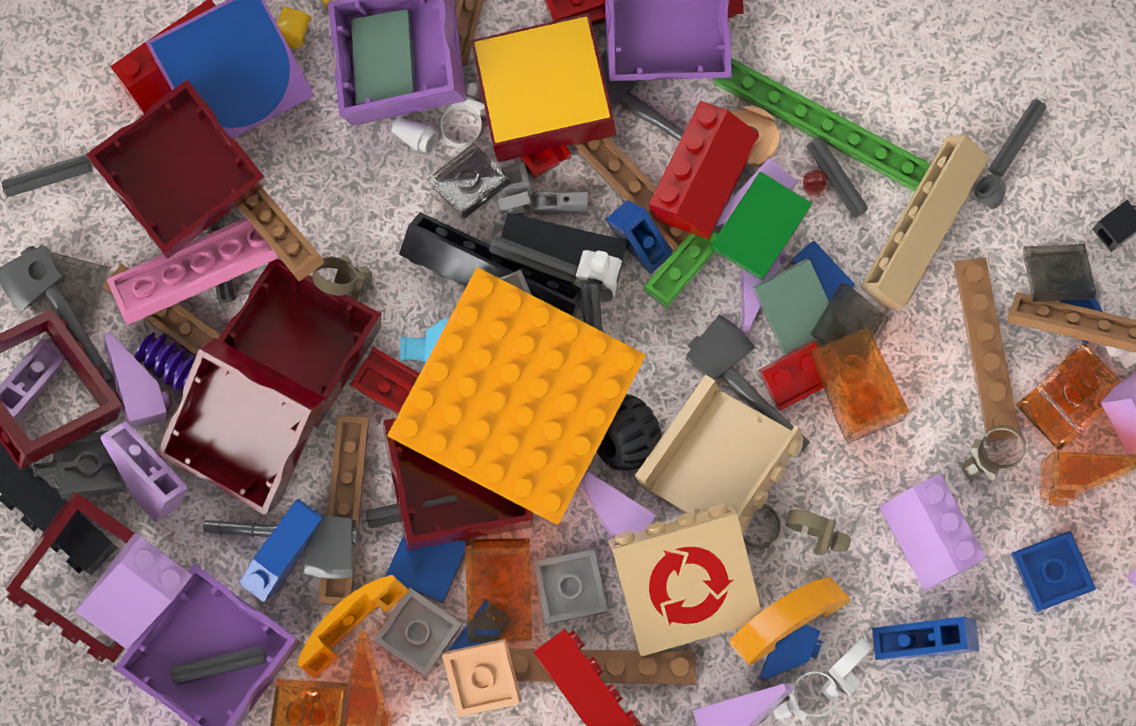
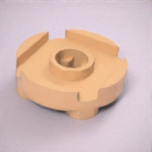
(769, 135)

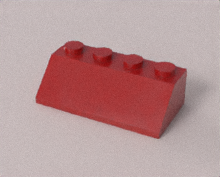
(140, 72)
(703, 171)

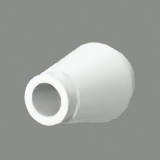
(415, 134)

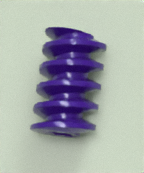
(165, 361)

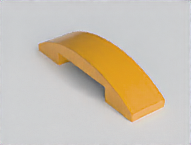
(787, 615)
(344, 617)

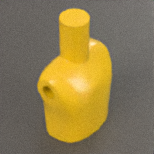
(293, 26)

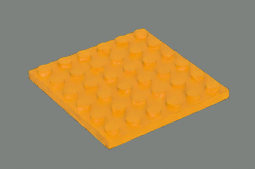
(517, 395)

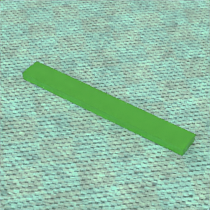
(823, 123)

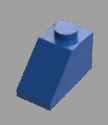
(642, 236)
(792, 652)

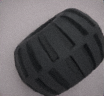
(630, 435)

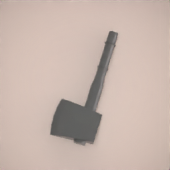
(620, 94)
(38, 275)
(719, 352)
(328, 552)

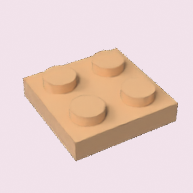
(482, 677)

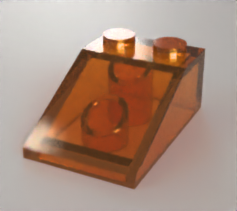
(859, 386)
(1069, 396)
(1074, 475)
(502, 575)
(368, 698)
(310, 703)

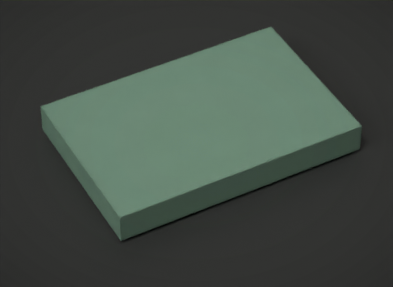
(383, 56)
(793, 305)

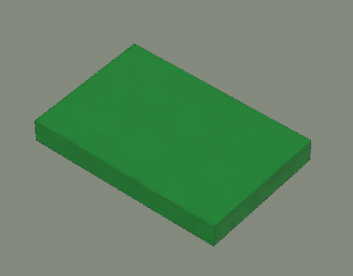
(761, 226)

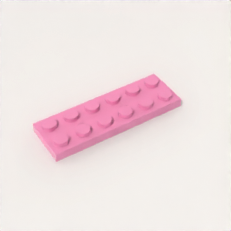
(190, 270)

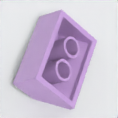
(932, 532)

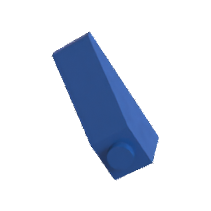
(281, 551)
(926, 638)

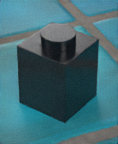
(1117, 226)

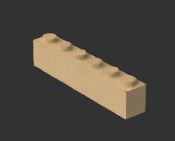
(925, 222)

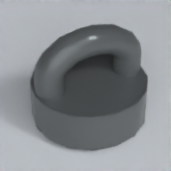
(991, 191)

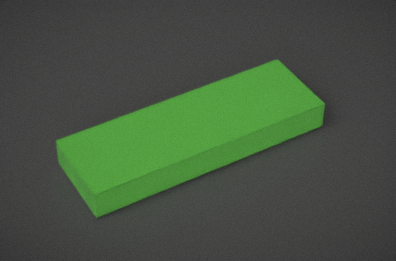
(680, 269)

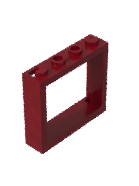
(12, 436)
(44, 612)

